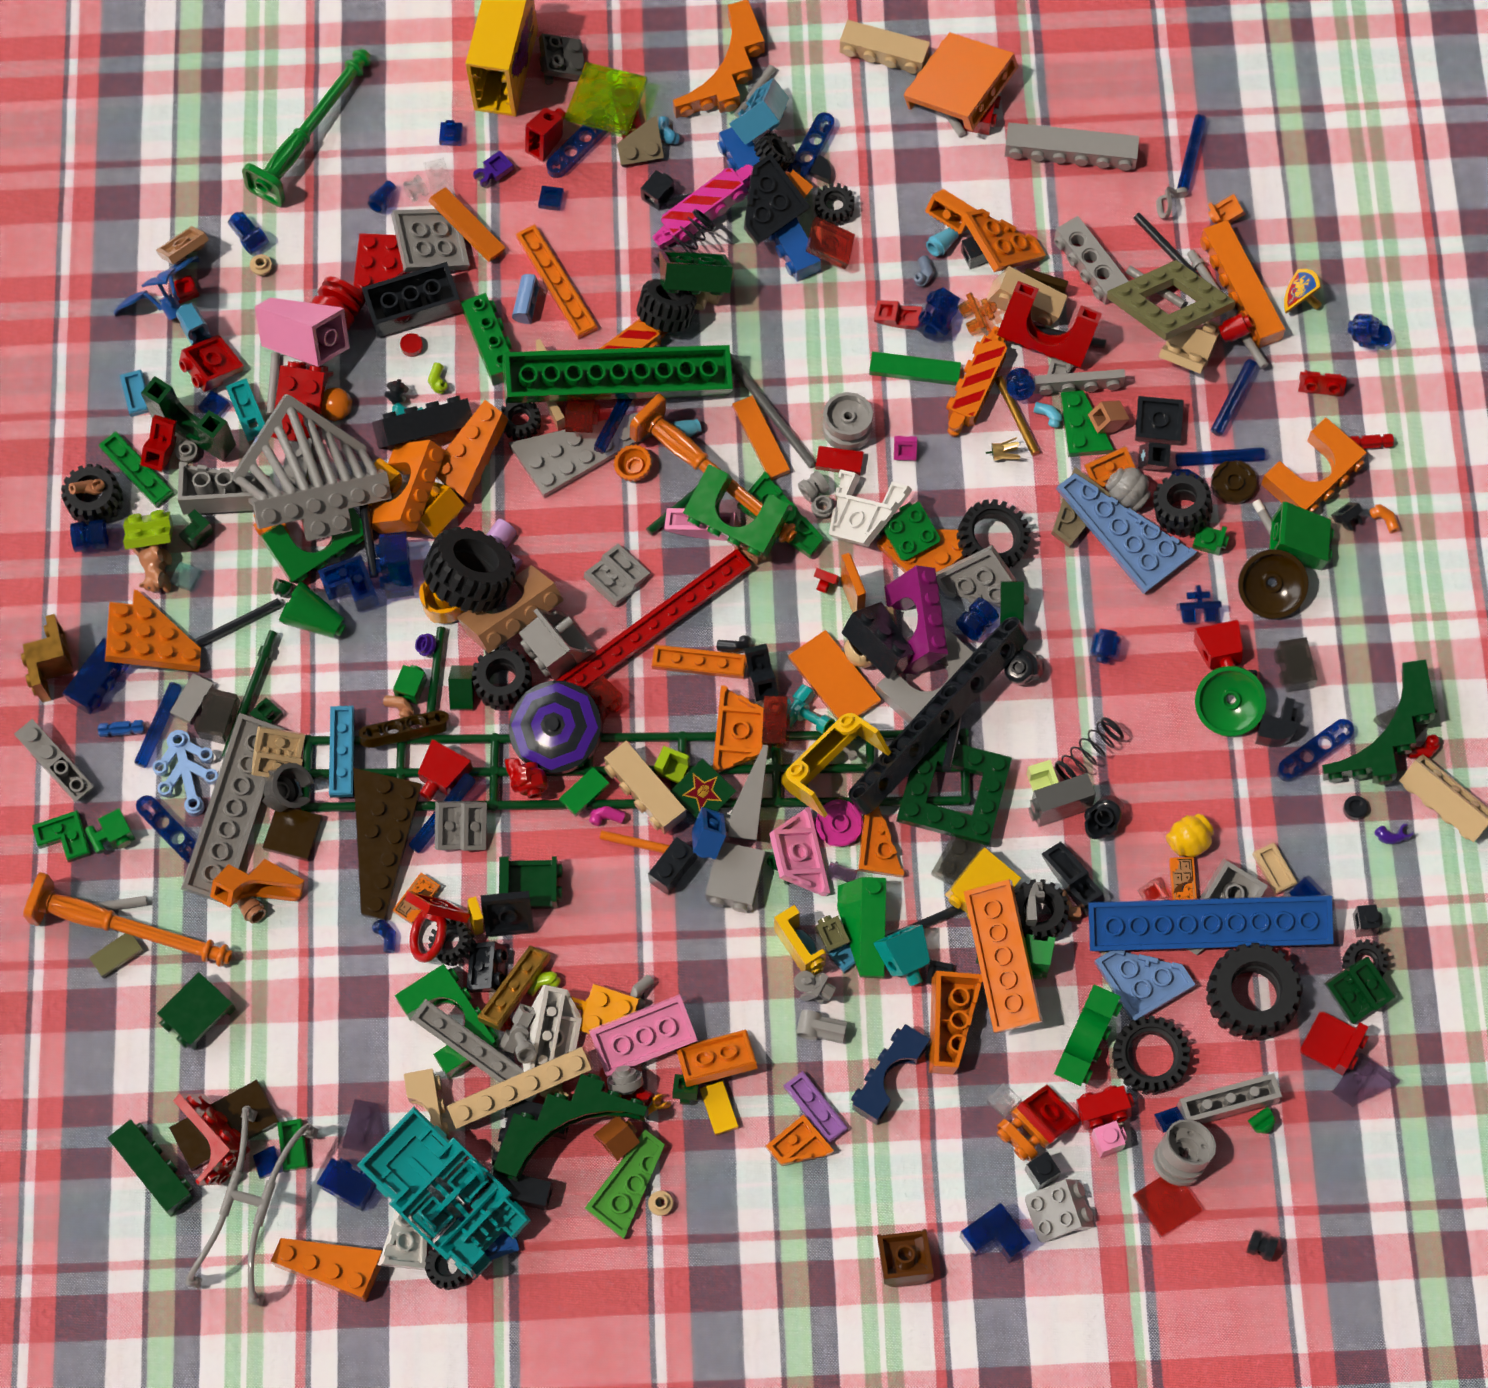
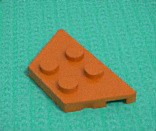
(737, 731)

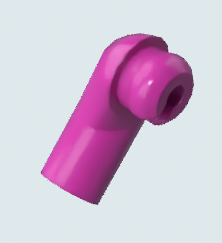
(605, 812)

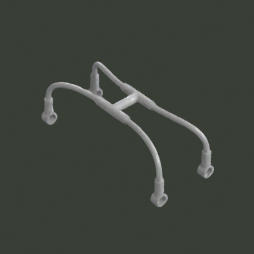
(261, 1202)

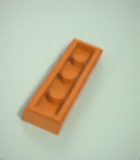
(467, 224)
(761, 438)
(698, 661)

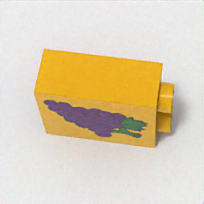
(501, 54)

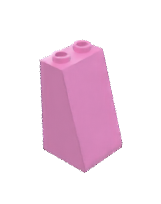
(302, 329)

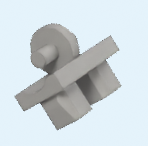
(814, 986)

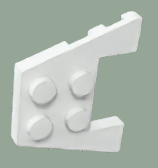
(862, 519)

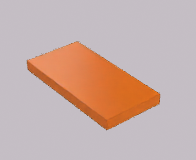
(834, 677)

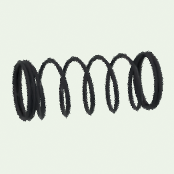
(702, 218)
(1113, 725)

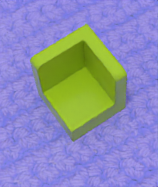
(672, 764)

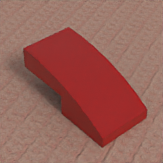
(897, 315)

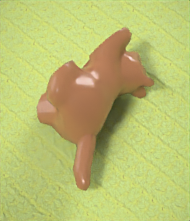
(154, 561)

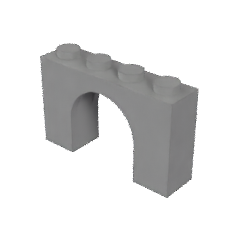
(909, 701)

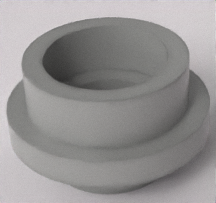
(188, 456)
(822, 500)

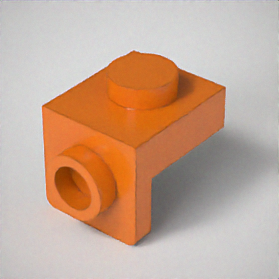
(1227, 209)

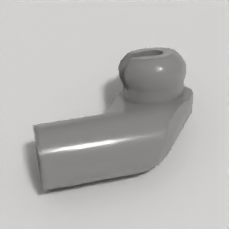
(640, 987)

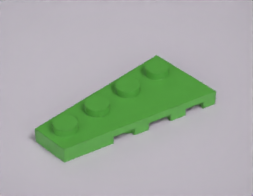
(622, 1191)

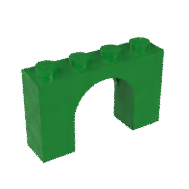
(756, 536)
(296, 562)
(441, 988)

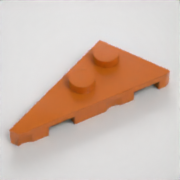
(876, 849)

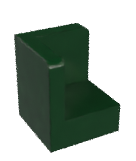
(196, 531)

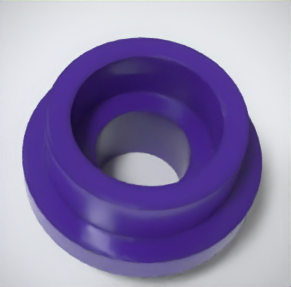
(425, 644)

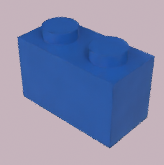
(708, 833)

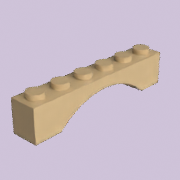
(520, 1087)

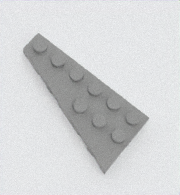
(565, 456)

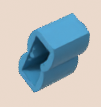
(193, 323)

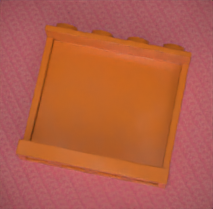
(962, 79)

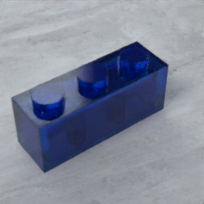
(93, 680)

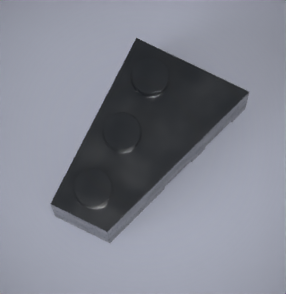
(879, 639)

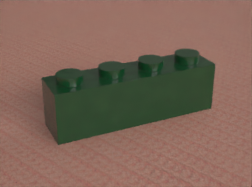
(150, 1167)

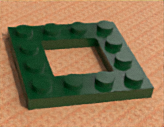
(974, 827)

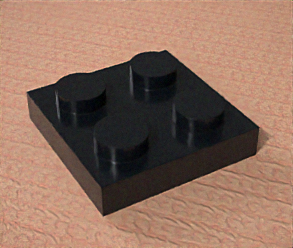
(1159, 420)
(507, 913)

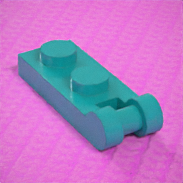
(245, 407)

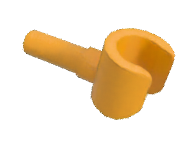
(656, 1103)

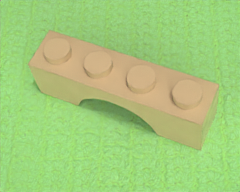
(423, 1090)

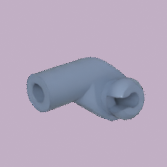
(926, 272)

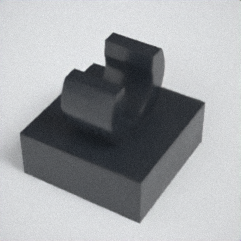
(1347, 513)

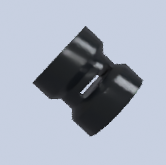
(1263, 1245)

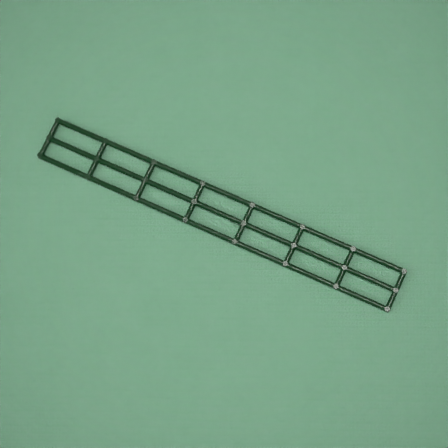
(681, 737)

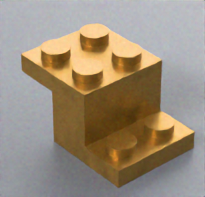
(47, 658)

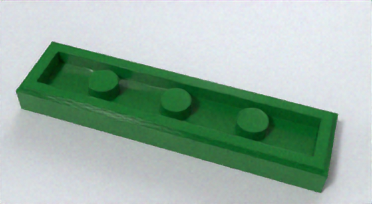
(914, 368)
(129, 463)

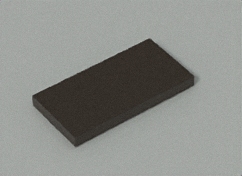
(196, 1146)

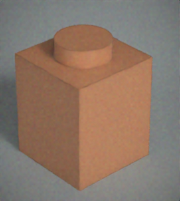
(1108, 416)

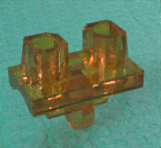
(971, 307)

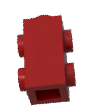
(1104, 1107)

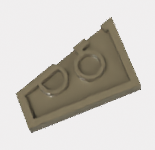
(1068, 523)

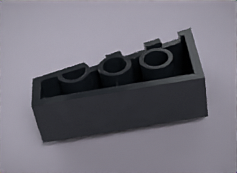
(423, 422)

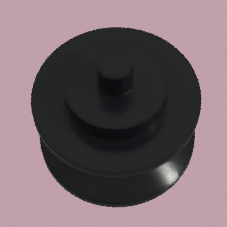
(396, 391)

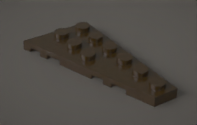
(383, 824)

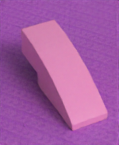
(677, 523)

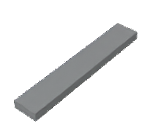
(466, 1043)

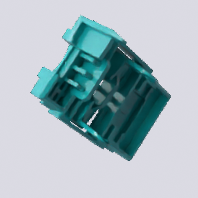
(412, 1161)

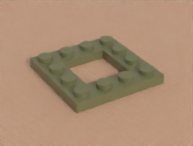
(1208, 305)

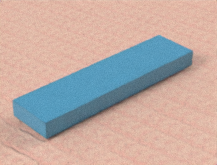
(341, 751)

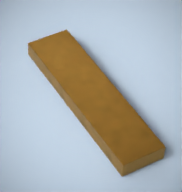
(514, 987)

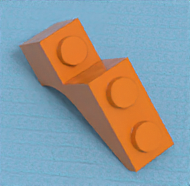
(264, 881)

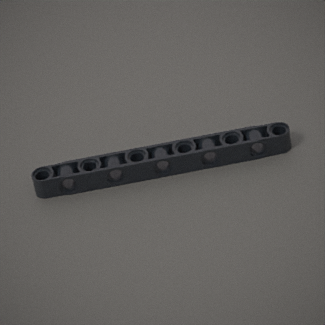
(938, 715)

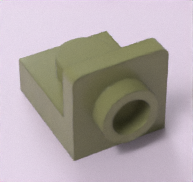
(831, 933)

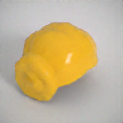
(1190, 835)

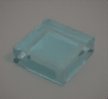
(185, 576)

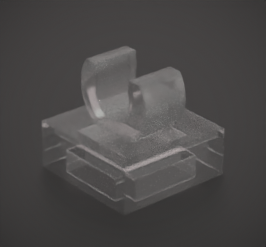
(1004, 1100)

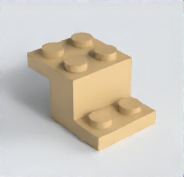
(1193, 347)

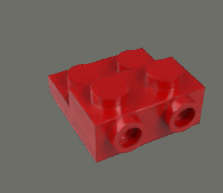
(209, 363)

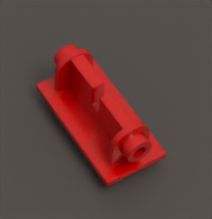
(1322, 384)

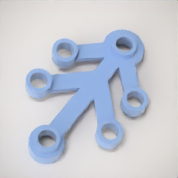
(184, 767)

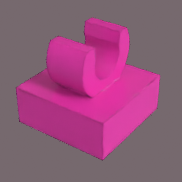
(905, 447)

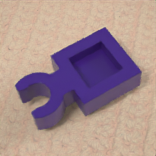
(495, 166)

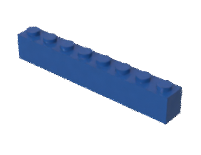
(791, 239)

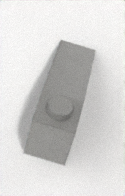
(746, 811)

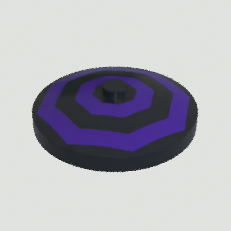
(556, 727)

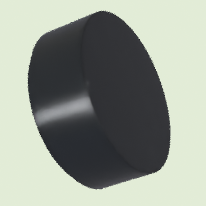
(1355, 808)

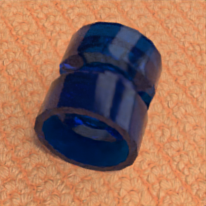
(89, 535)
(974, 622)

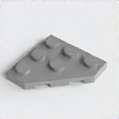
(977, 577)

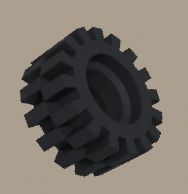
(777, 147)
(834, 193)
(525, 429)
(1366, 948)
(461, 949)
(439, 1279)

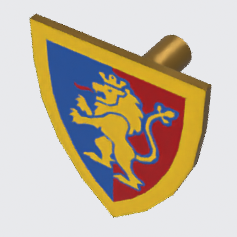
(1301, 287)

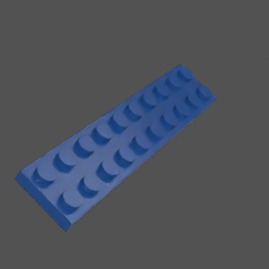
(1210, 922)

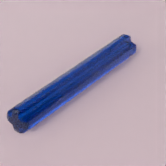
(1192, 151)
(1234, 397)
(611, 425)
(1220, 456)
(157, 725)
(428, 828)

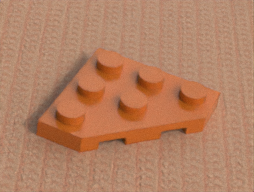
(1001, 241)
(937, 556)

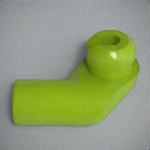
(435, 379)
(546, 978)

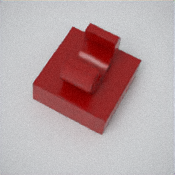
(825, 580)

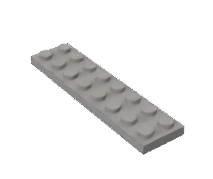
(229, 811)

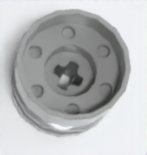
(1184, 1152)

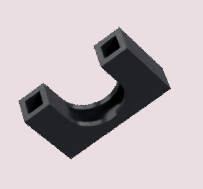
(528, 1190)

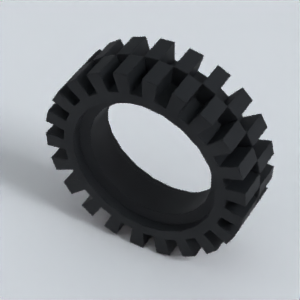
(1000, 512)
(1168, 1033)

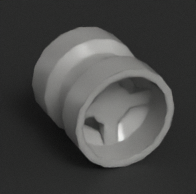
(813, 486)

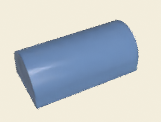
(526, 299)

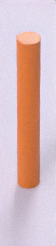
(632, 841)

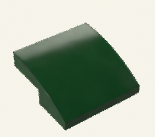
(1359, 990)

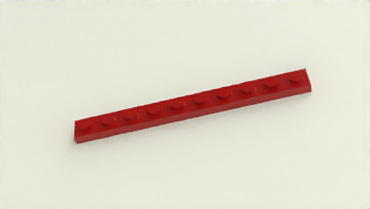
(658, 620)

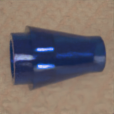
(380, 199)

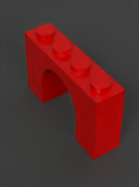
(1019, 328)

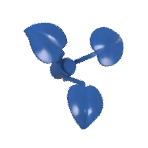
(169, 303)

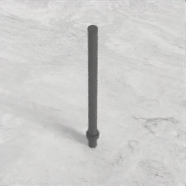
(736, 366)

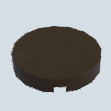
(1233, 482)

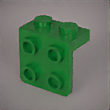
(910, 531)

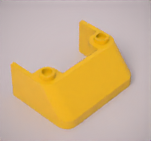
(823, 752)

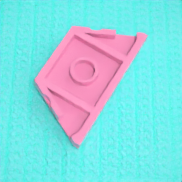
(799, 853)

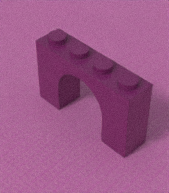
(920, 589)

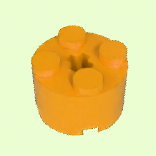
(435, 609)

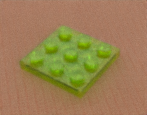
(606, 98)

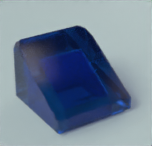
(1306, 887)
(1166, 1118)
(266, 1161)

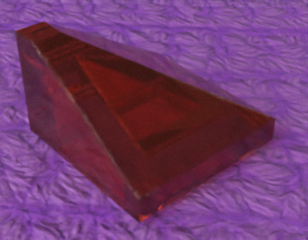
(1154, 890)

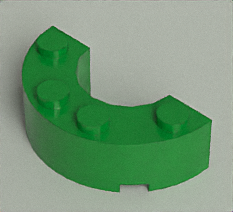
(1087, 1035)

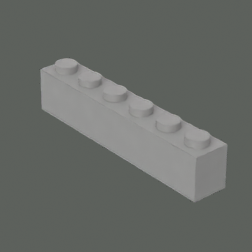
(1071, 146)

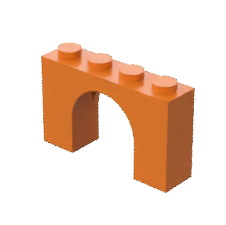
(1340, 452)
(404, 513)

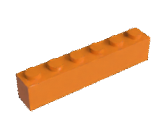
(1242, 282)

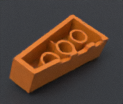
(472, 450)
(951, 1016)
(333, 1266)

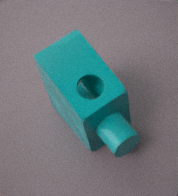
(905, 953)

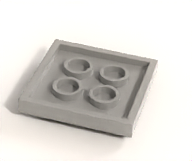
(428, 240)

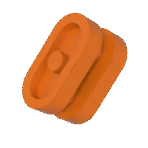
(1009, 1132)

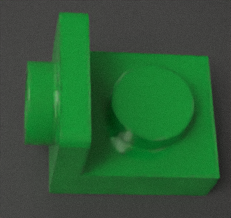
(1211, 540)

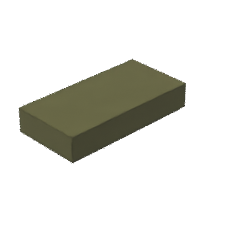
(116, 954)

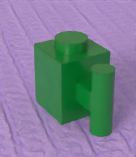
(114, 829)

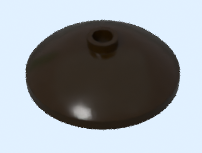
(1275, 600)

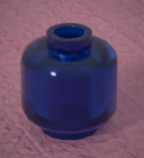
(1020, 384)
(1105, 646)

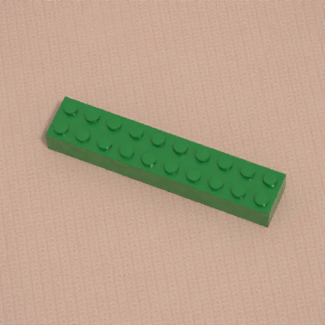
(617, 373)

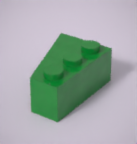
(1039, 955)

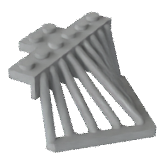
(320, 504)

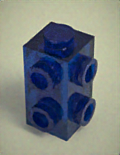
(938, 313)

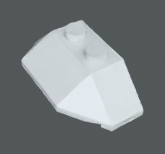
(554, 1026)

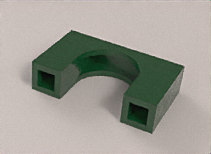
(208, 433)

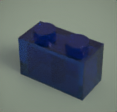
(346, 1183)

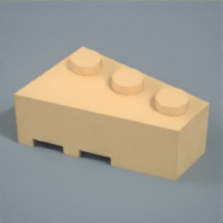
(1046, 305)

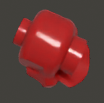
(526, 778)

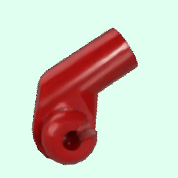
(1428, 748)

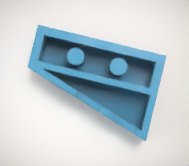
(763, 112)

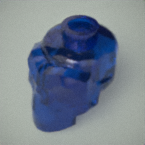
(1369, 331)

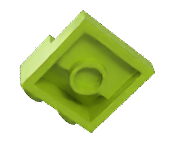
(148, 529)

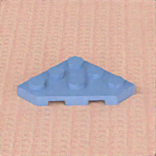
(1143, 981)

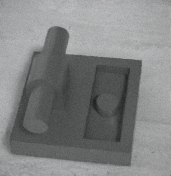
(560, 57)

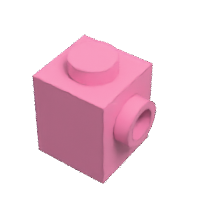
(1109, 1139)

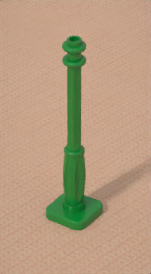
(266, 182)

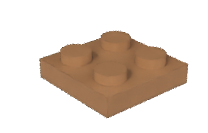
(183, 244)

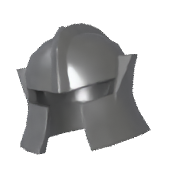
(283, 789)

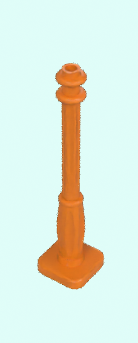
(652, 421)
(44, 901)

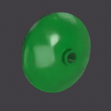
(1227, 717)

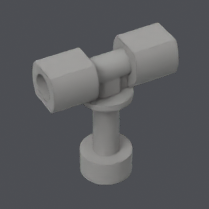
(515, 1039)

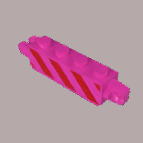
(711, 199)

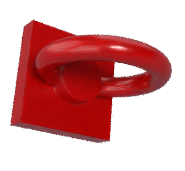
(437, 911)

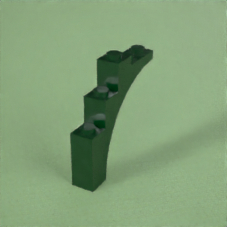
(1399, 736)
(588, 1102)

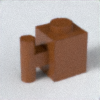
(617, 1137)

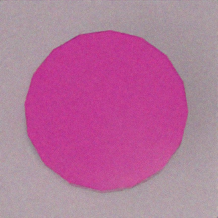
(841, 824)

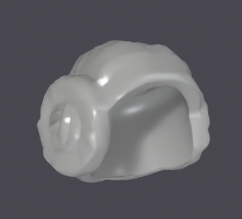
(1129, 488)

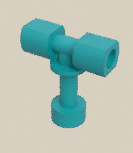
(800, 710)

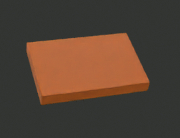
(852, 583)
(716, 1058)

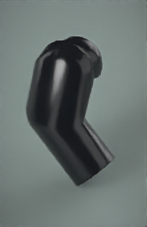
(734, 646)

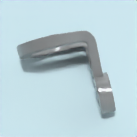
(1169, 193)

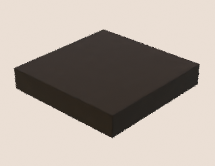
(293, 833)

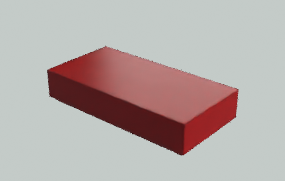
(839, 459)

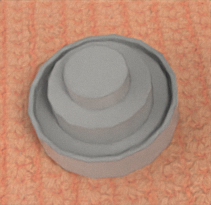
(625, 1080)

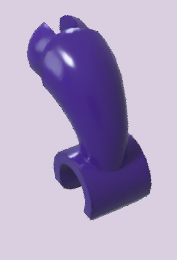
(1390, 838)

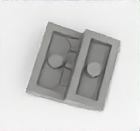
(616, 575)
(460, 825)

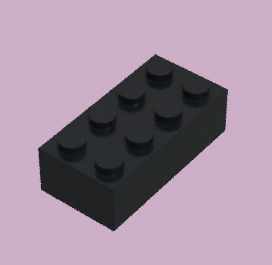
(412, 299)

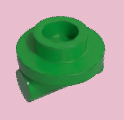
(1263, 1121)

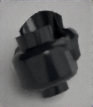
(1024, 668)
(1103, 817)

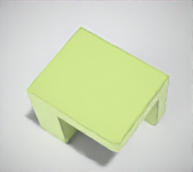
(1041, 775)

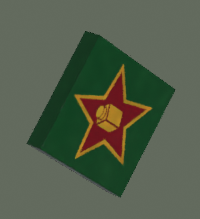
(702, 788)

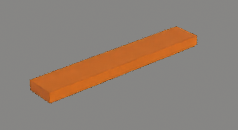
(556, 282)

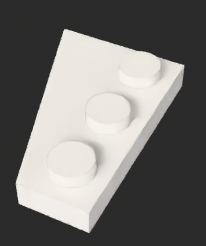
(404, 1244)

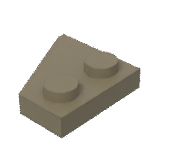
(642, 144)

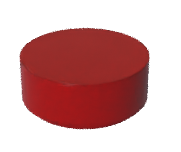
(411, 344)

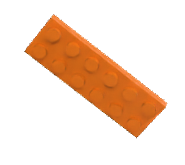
(1003, 956)

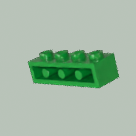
(487, 334)

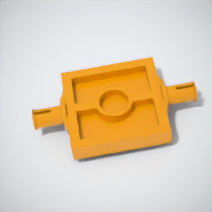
(604, 1006)

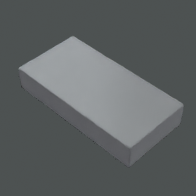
(191, 699)

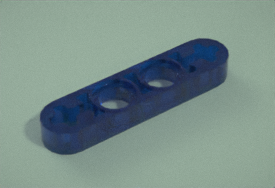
(573, 143)
(811, 149)
(1315, 750)
(168, 832)

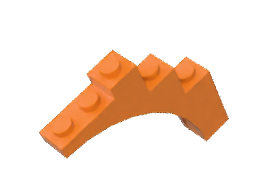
(735, 69)

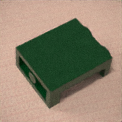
(535, 876)
(194, 1011)

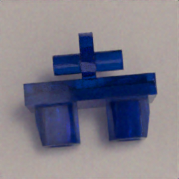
(1187, 609)

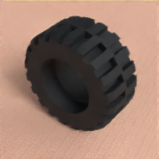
(469, 569)
(1263, 962)

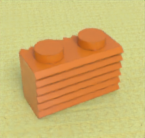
(949, 210)

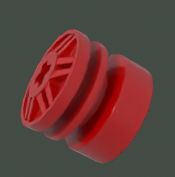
(340, 294)

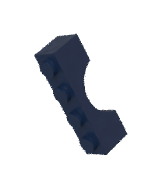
(906, 1049)

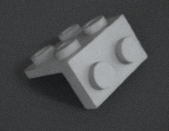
(1059, 1210)

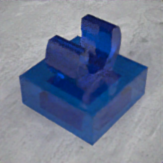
(451, 133)

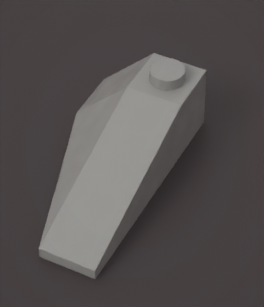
(1231, 882)

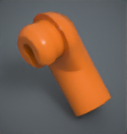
(1387, 515)

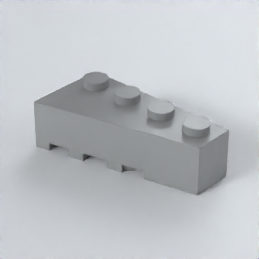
(213, 490)

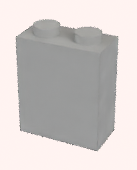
(735, 877)

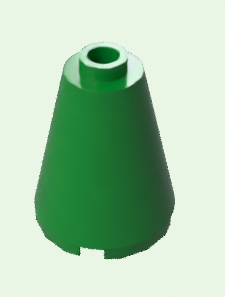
(311, 613)

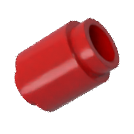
(1236, 327)

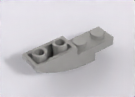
(53, 760)

